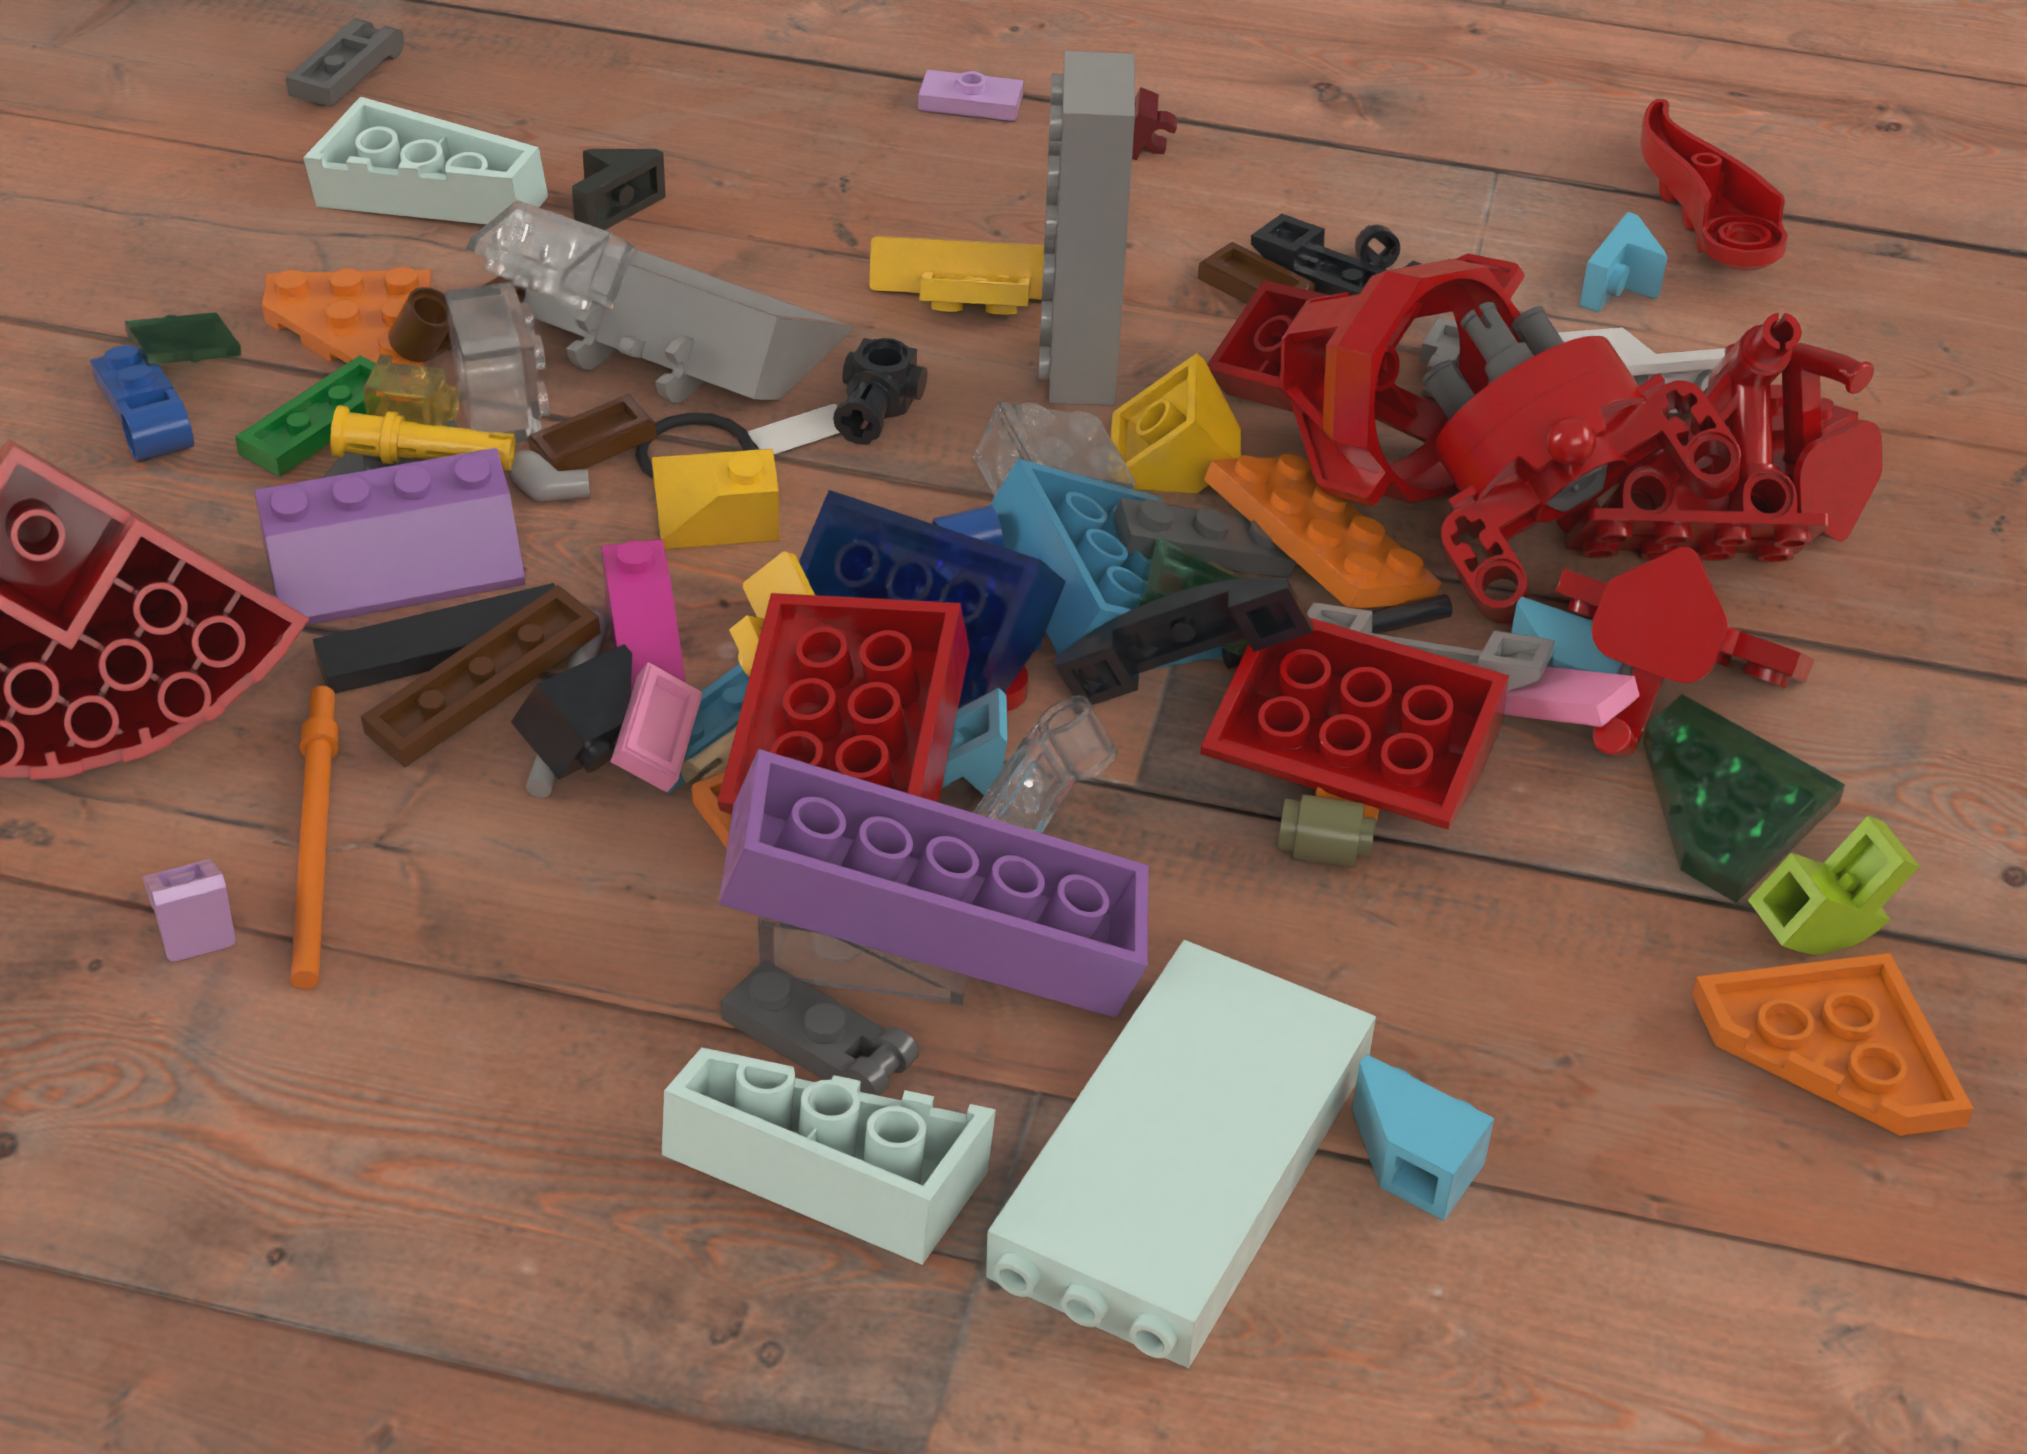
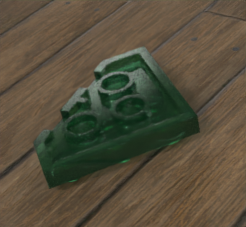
(1731, 796)

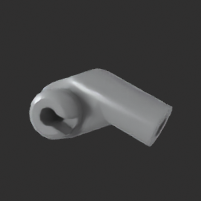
(545, 482)

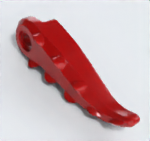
(1721, 198)

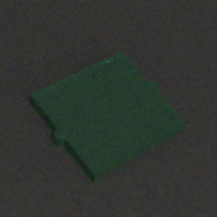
(182, 338)

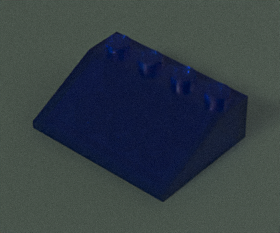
(889, 555)

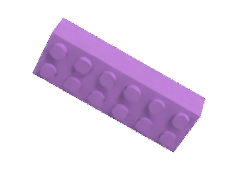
(936, 884)

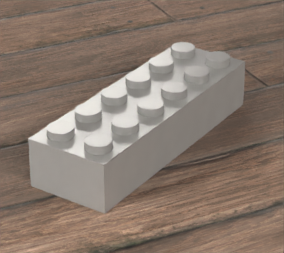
(1086, 225)

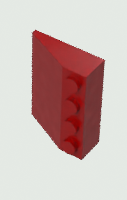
(854, 690)
(1362, 721)

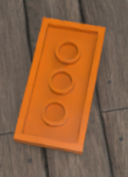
(1322, 531)

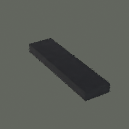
(413, 642)

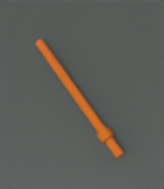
(318, 745)

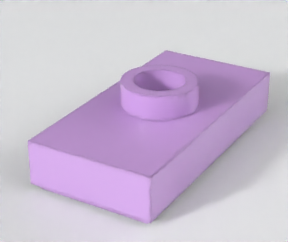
(970, 95)

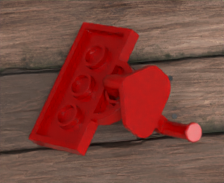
(1818, 444)
(1668, 627)

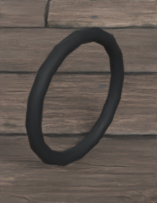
(692, 418)

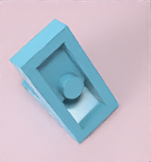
(1625, 260)
(978, 741)

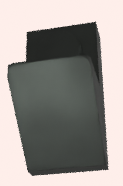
(617, 185)

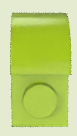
(1837, 901)

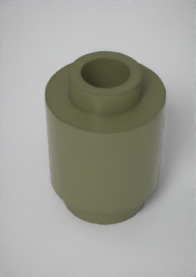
(1325, 830)

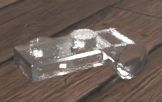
(1059, 750)

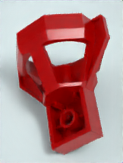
(1339, 364)

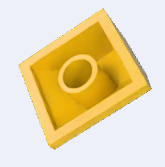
(1176, 430)
(716, 498)

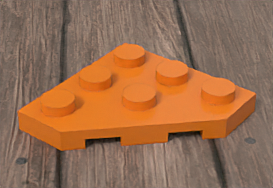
(342, 309)
(1842, 1034)

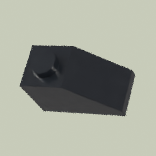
(578, 713)

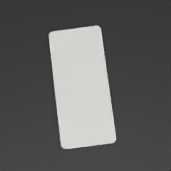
(796, 430)

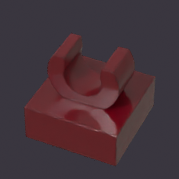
(1149, 120)

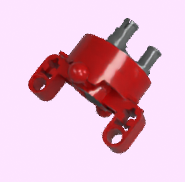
(1553, 439)

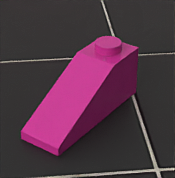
(642, 605)

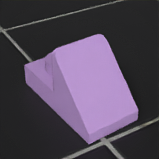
(191, 909)

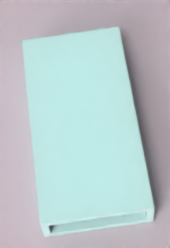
(1180, 1153)

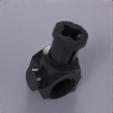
(880, 384)

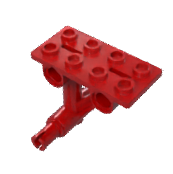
(1758, 516)

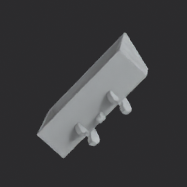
(698, 329)

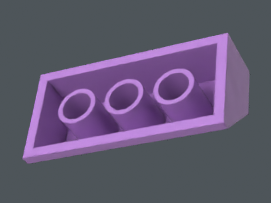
(391, 536)

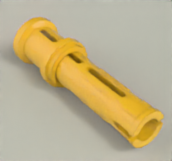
(395, 438)

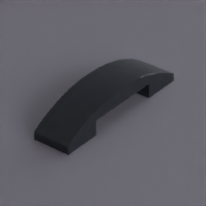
(1302, 250)
(1180, 626)

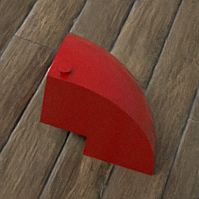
(114, 627)

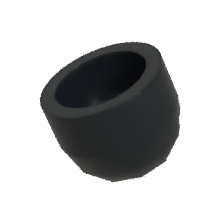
(1385, 237)

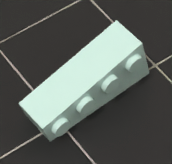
(420, 167)
(828, 1150)

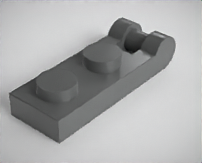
(343, 62)
(816, 1029)

